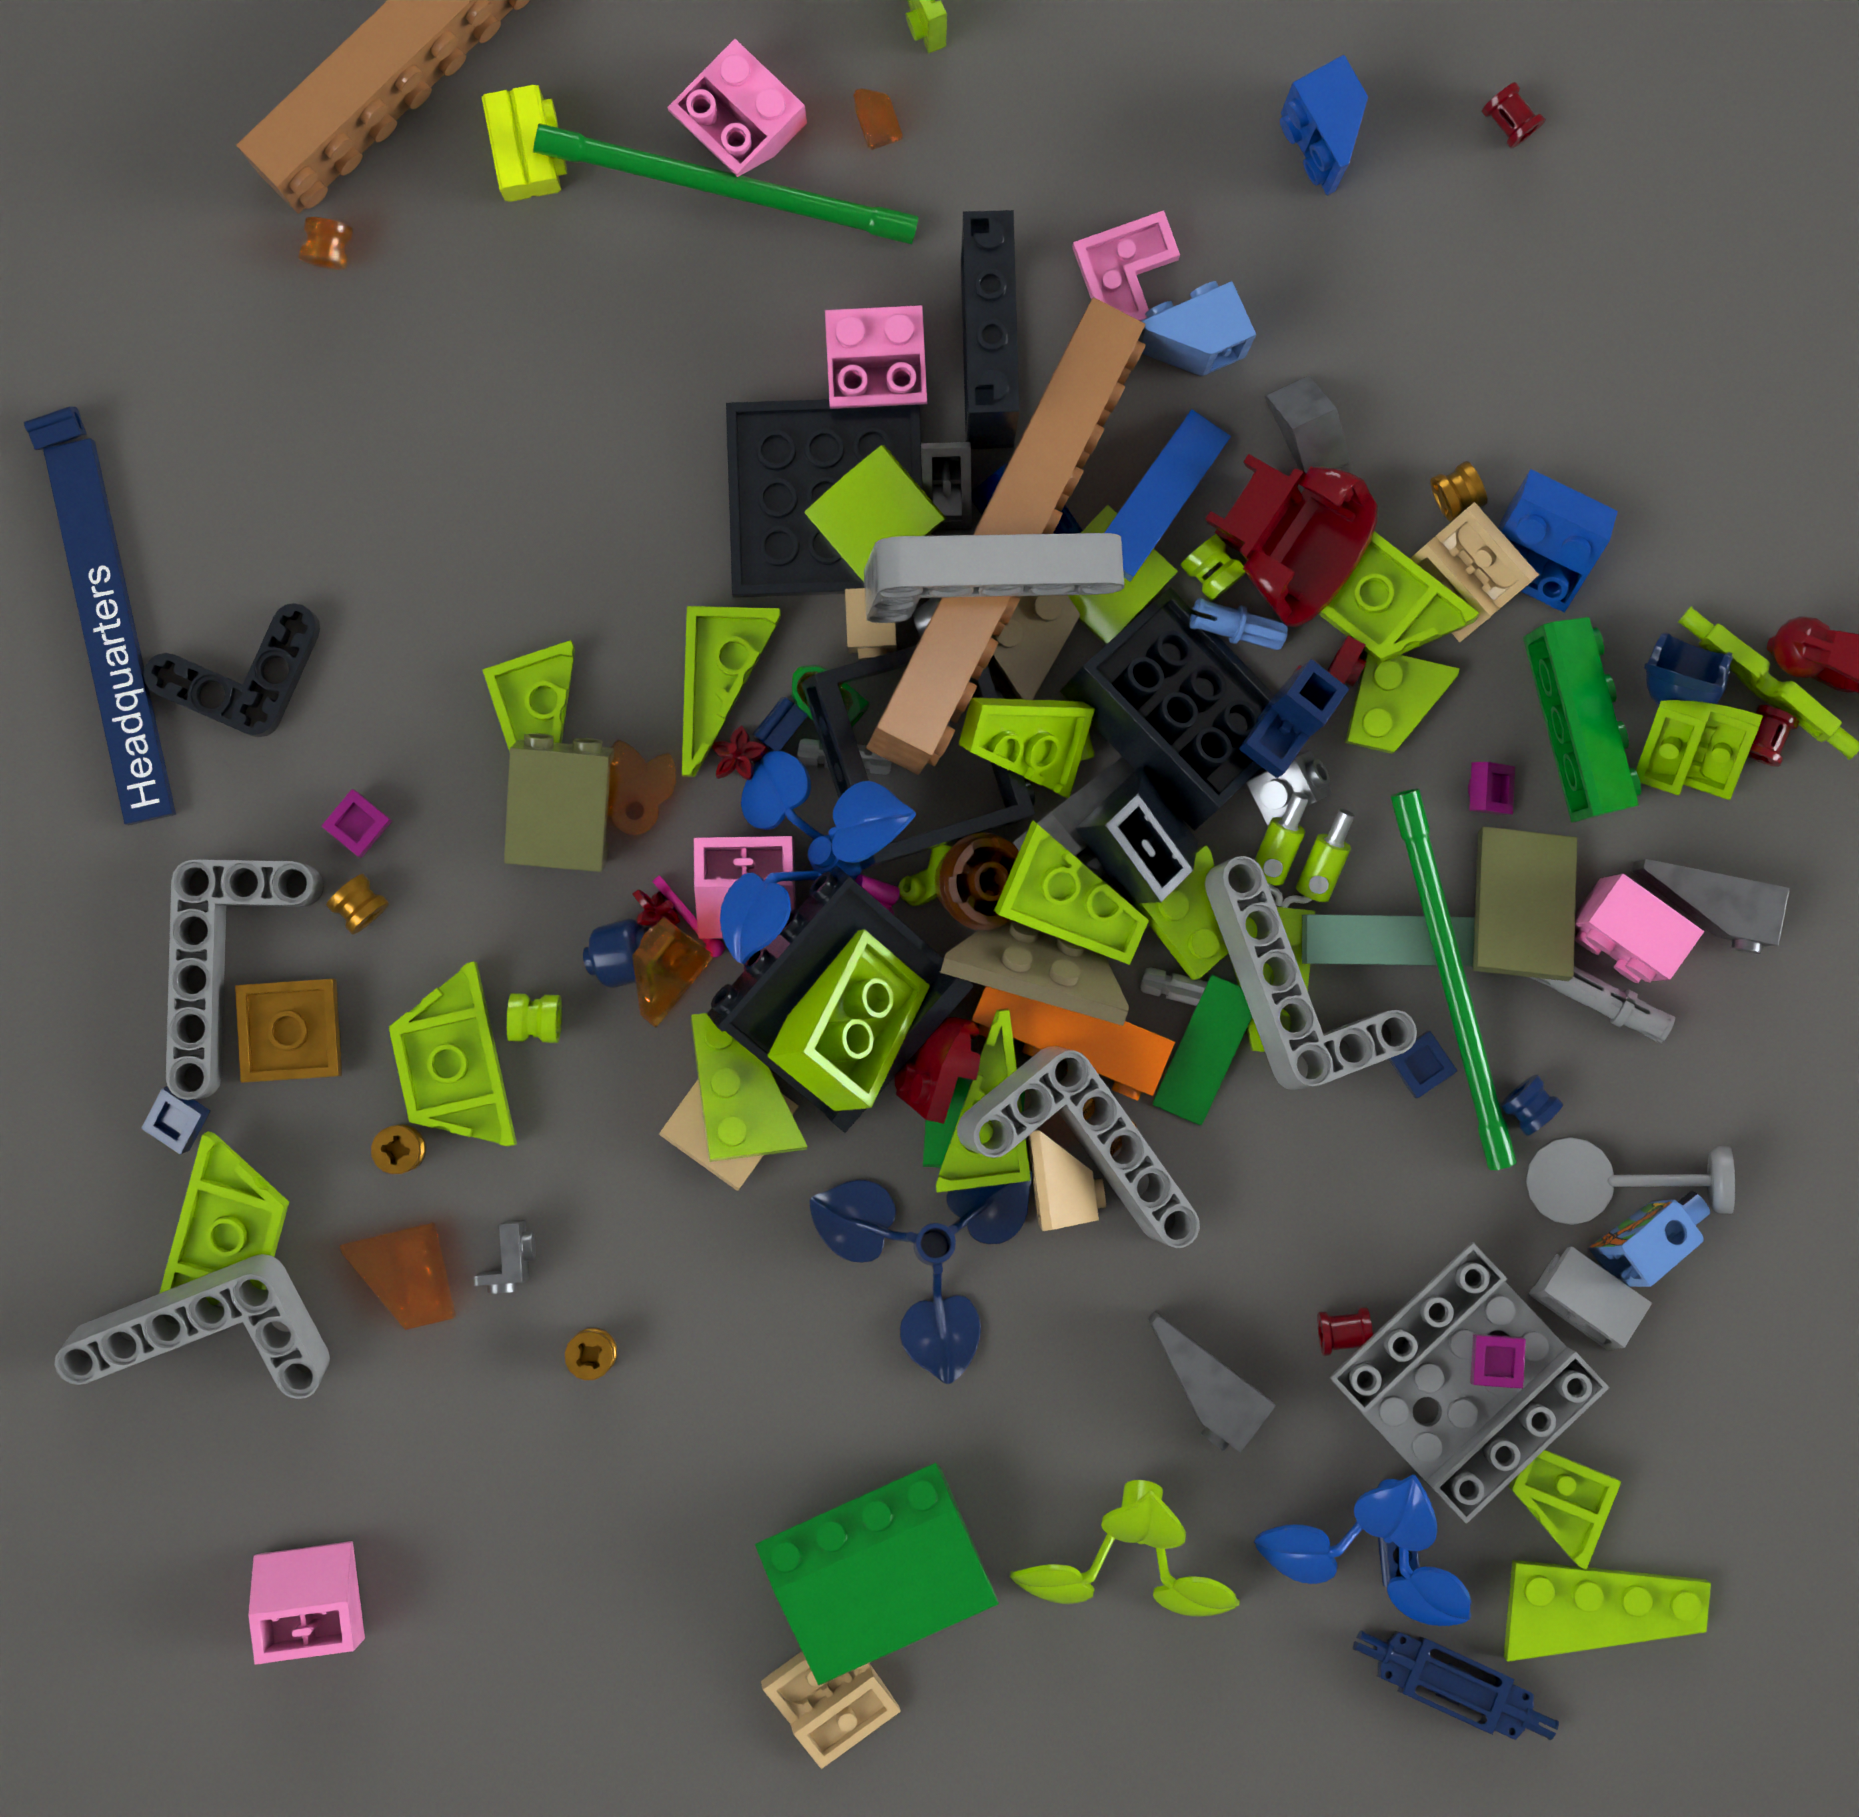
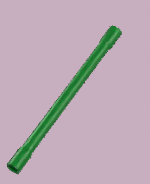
(578, 148)
(1415, 833)

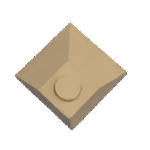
(1062, 1185)

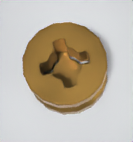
(1458, 490)
(357, 904)
(408, 1149)
(598, 1348)

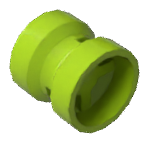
(1205, 560)
(536, 1018)

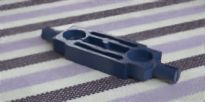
(1501, 1705)

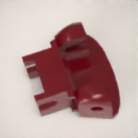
(1299, 542)

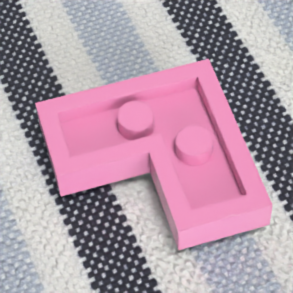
(1119, 254)

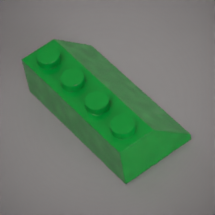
(1581, 718)

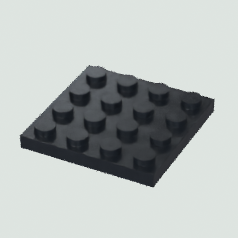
(784, 462)

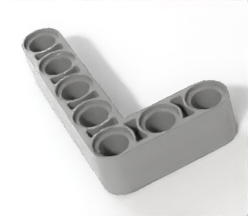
(987, 566)
(210, 956)
(1289, 990)
(1094, 1135)
(199, 1319)

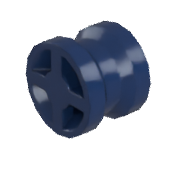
(1531, 1105)

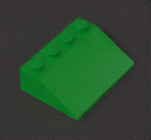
(877, 1573)

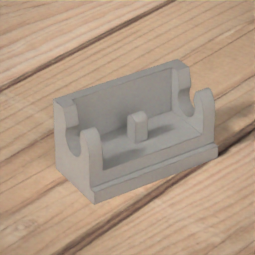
(1590, 1299)

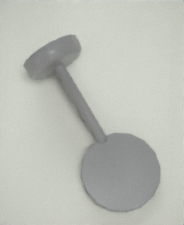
(1576, 1181)

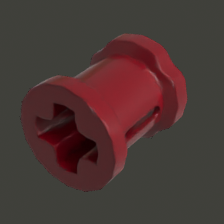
(1513, 115)
(1772, 735)
(1343, 1331)

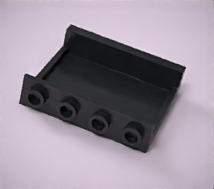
(788, 967)

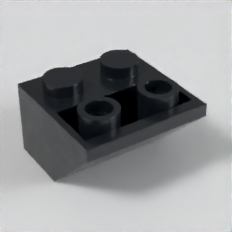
(1140, 840)

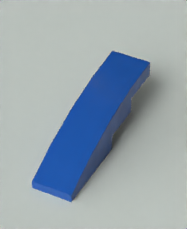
(1166, 489)

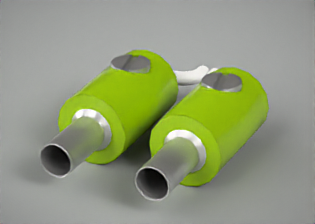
(1323, 862)

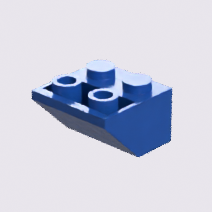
(1324, 120)
(1557, 535)

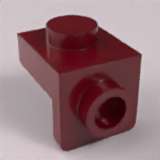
(1347, 663)

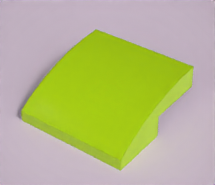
(873, 504)
(1110, 613)
(1697, 747)

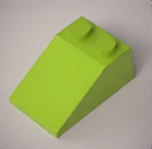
(850, 1025)

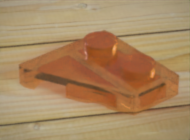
(666, 968)
(405, 1274)

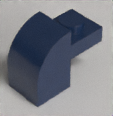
(1292, 717)

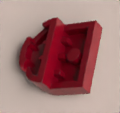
(932, 1072)

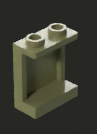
(558, 803)

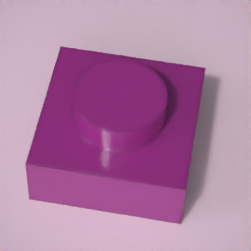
(1491, 788)
(356, 823)
(1498, 1361)

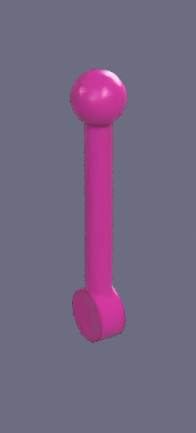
(715, 946)

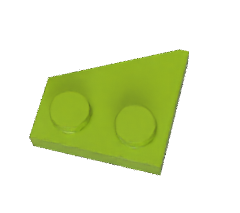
(1567, 1501)

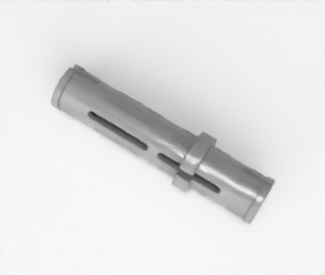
(1619, 1006)

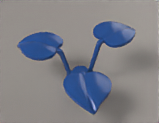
(865, 822)
(1393, 1512)

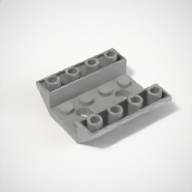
(1480, 1431)

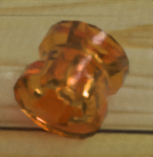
(325, 243)

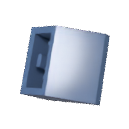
(1200, 332)

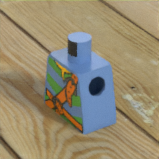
(1652, 1240)

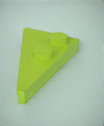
(718, 660)
(532, 692)
(967, 1168)

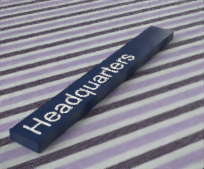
(109, 631)

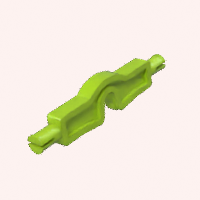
(1753, 673)

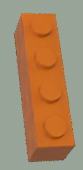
(1118, 1052)

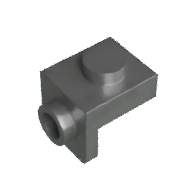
(1303, 776)
(516, 1250)

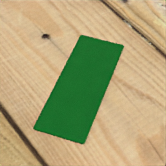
(1205, 1051)

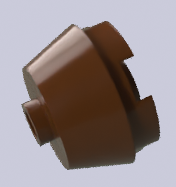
(974, 878)

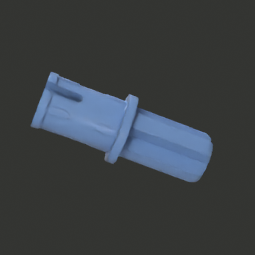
(1239, 625)

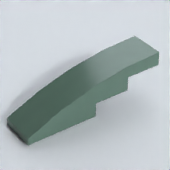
(1378, 940)

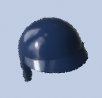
(1686, 672)

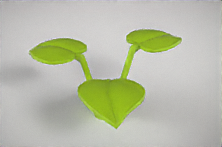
(1142, 1521)

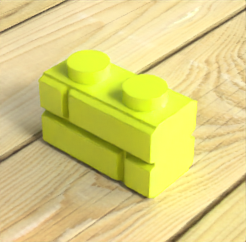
(512, 129)

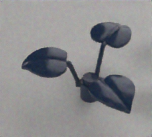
(938, 1333)

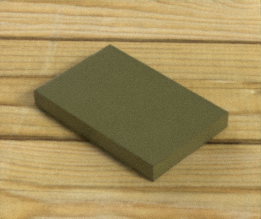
(1525, 904)

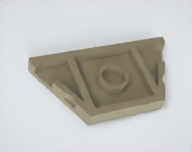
(1033, 641)
(1040, 969)

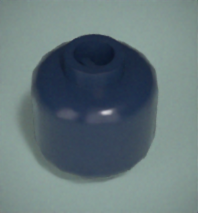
(612, 951)

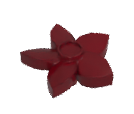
(738, 754)
(655, 909)

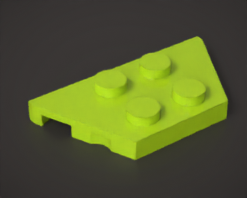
(1394, 604)
(452, 1062)
(224, 1216)

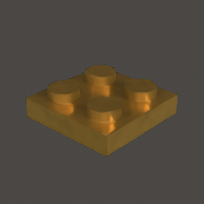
(288, 1030)

